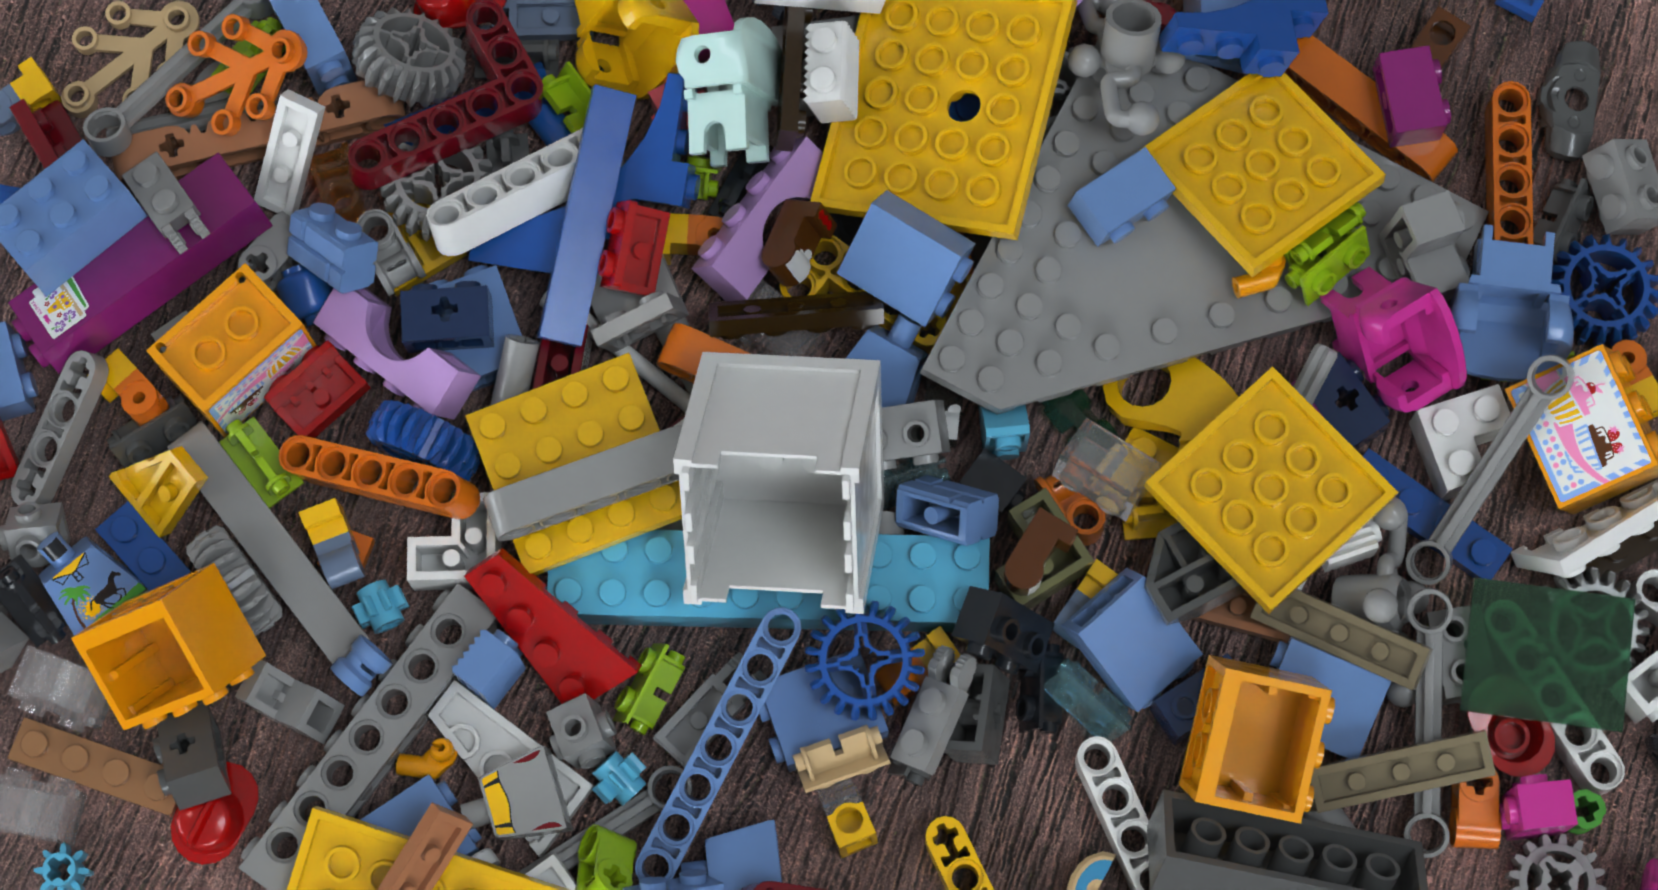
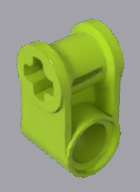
(605, 860)

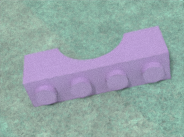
(733, 257)
(432, 379)

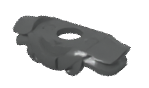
(1569, 130)

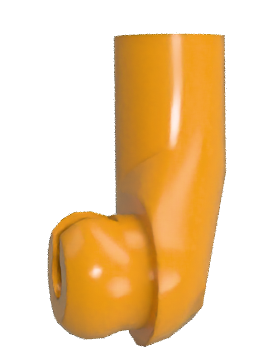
(1263, 281)
(432, 762)

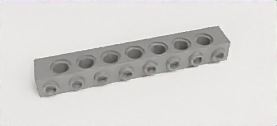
(370, 713)

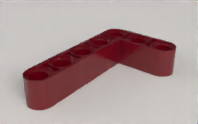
(459, 110)

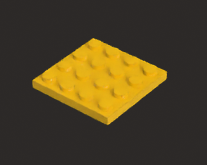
(1263, 168)
(562, 425)
(1270, 489)

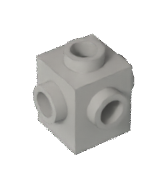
(29, 526)
(582, 732)

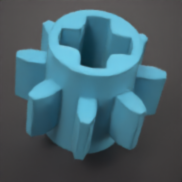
(380, 606)
(619, 778)
(75, 869)

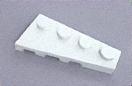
(1604, 530)
(491, 740)

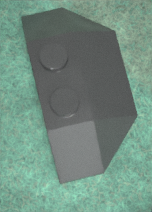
(1186, 578)

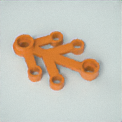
(241, 73)

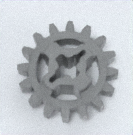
(1545, 867)

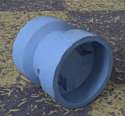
(361, 665)

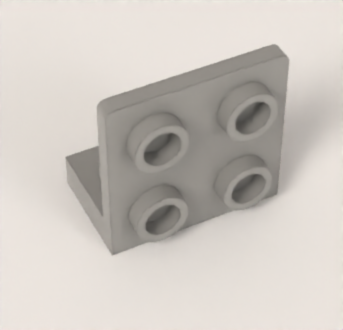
(630, 317)

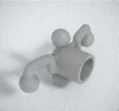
(1127, 52)
(1384, 595)

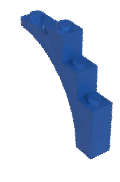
(1255, 32)
(648, 176)

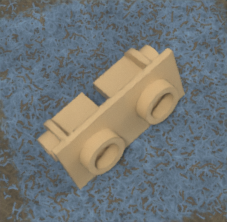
(822, 766)

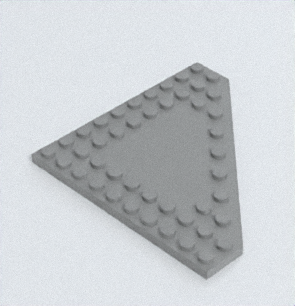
(1079, 315)

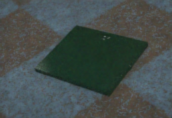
(1547, 655)

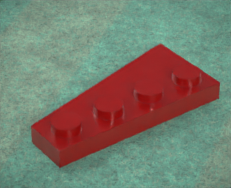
(548, 632)

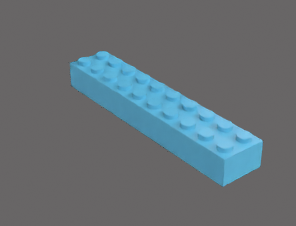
(646, 575)

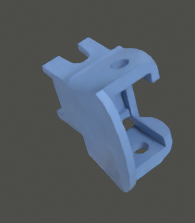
(1504, 309)

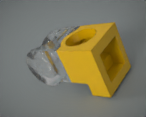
(847, 817)

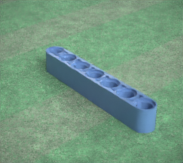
(734, 729)

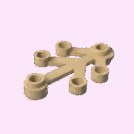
(133, 51)

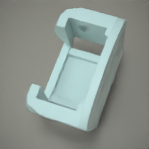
(740, 86)

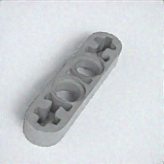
(54, 427)

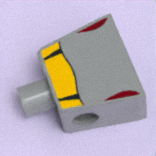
(521, 798)

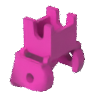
(1394, 320)

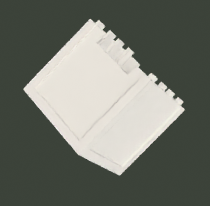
(781, 477)

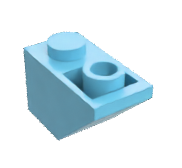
(1005, 432)

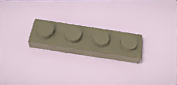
(1348, 637)
(1402, 771)

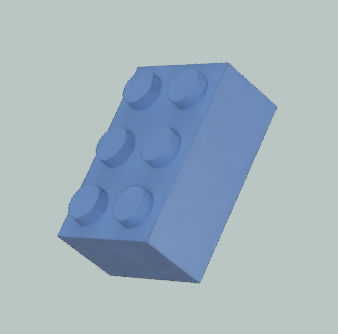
(66, 217)

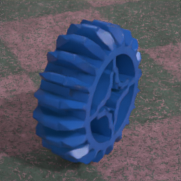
(1610, 307)
(422, 438)
(870, 696)

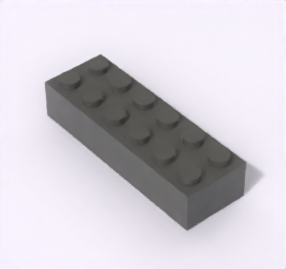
(1237, 850)

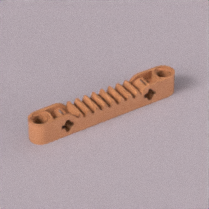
(363, 115)

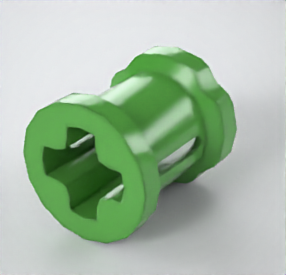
(1596, 808)

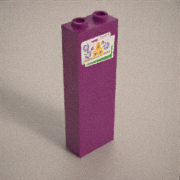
(139, 271)

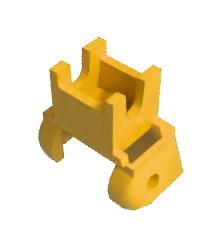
(647, 42)

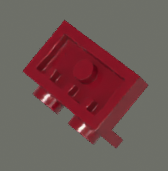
(46, 129)

